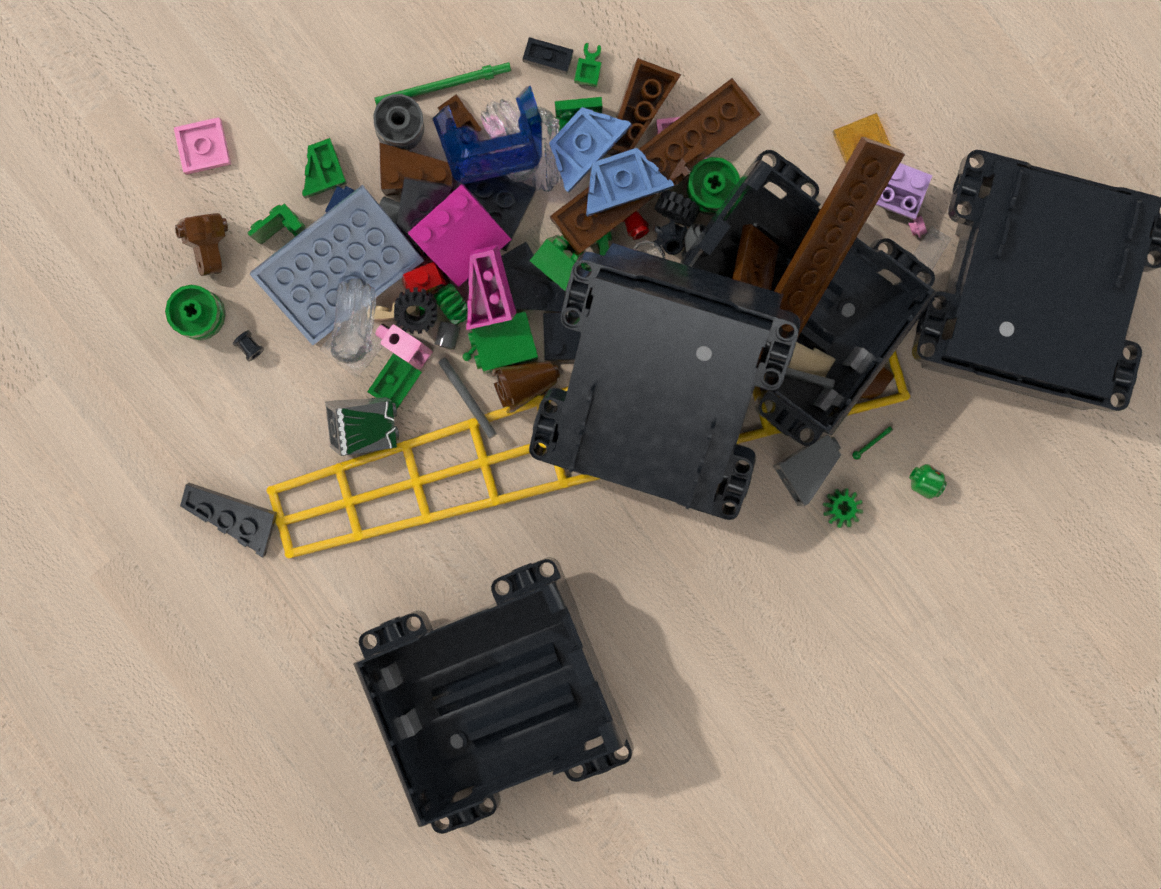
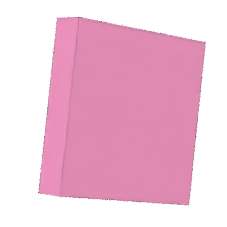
(202, 145)

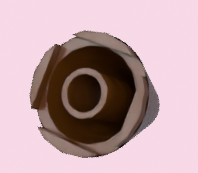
(523, 383)

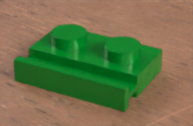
(395, 380)

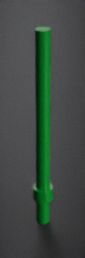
(486, 72)

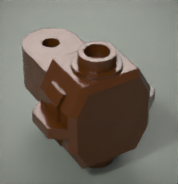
(203, 235)

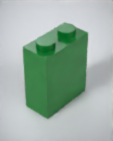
(503, 344)

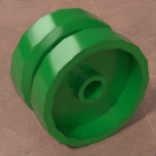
(708, 172)
(181, 310)

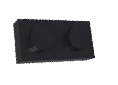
(548, 55)

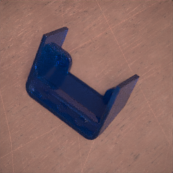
(480, 160)

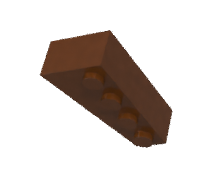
(641, 100)

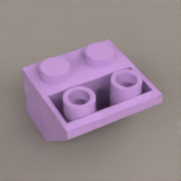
(905, 191)

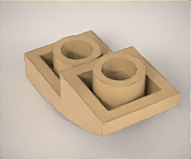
(383, 315)
(811, 361)

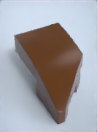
(460, 113)
(681, 171)
(879, 384)

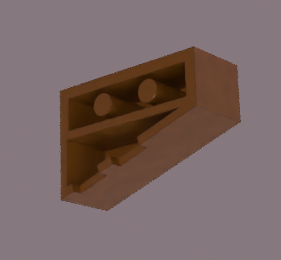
(401, 163)

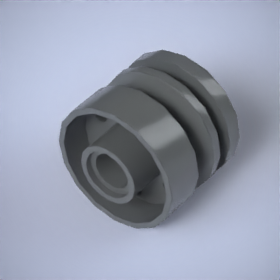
(398, 109)

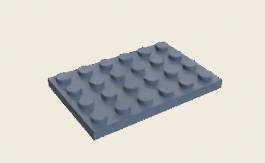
(343, 244)

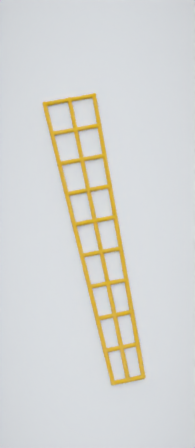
(482, 462)

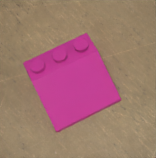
(457, 230)

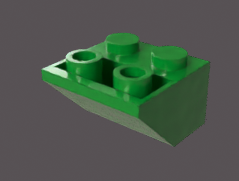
(557, 259)

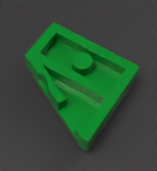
(322, 169)

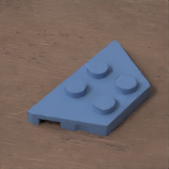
(585, 141)
(623, 180)

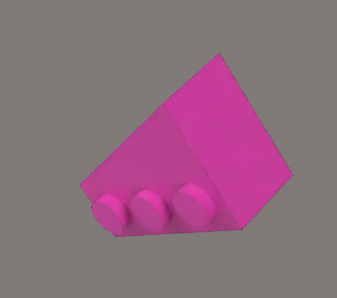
(489, 289)

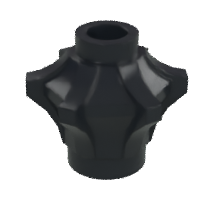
(671, 237)

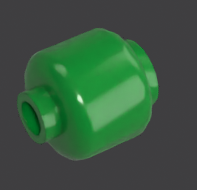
(927, 481)

